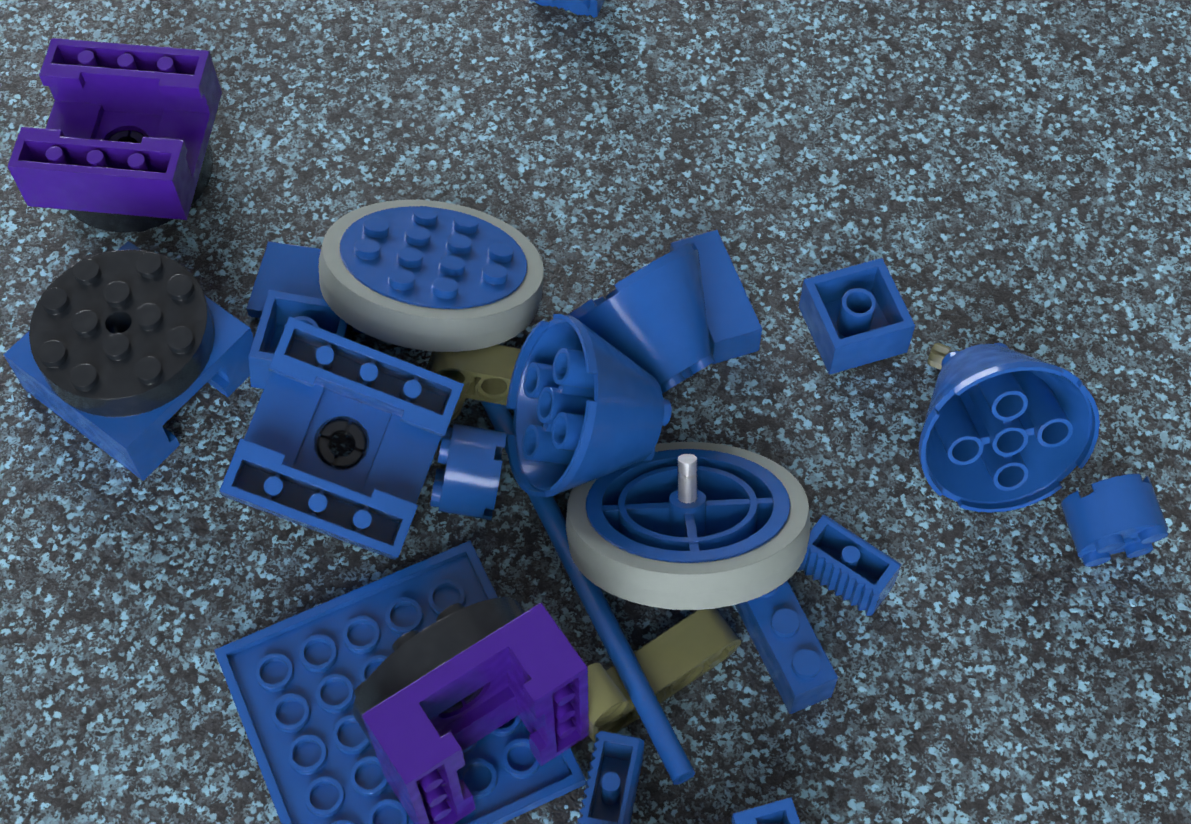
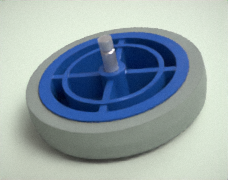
(430, 275)
(690, 527)

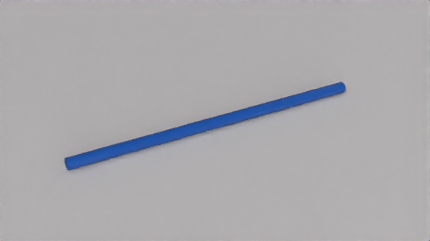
(607, 627)

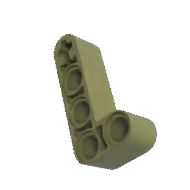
(482, 371)
(668, 663)

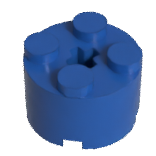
(471, 471)
(1114, 519)

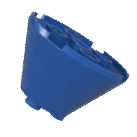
(657, 317)
(578, 409)
(1004, 429)

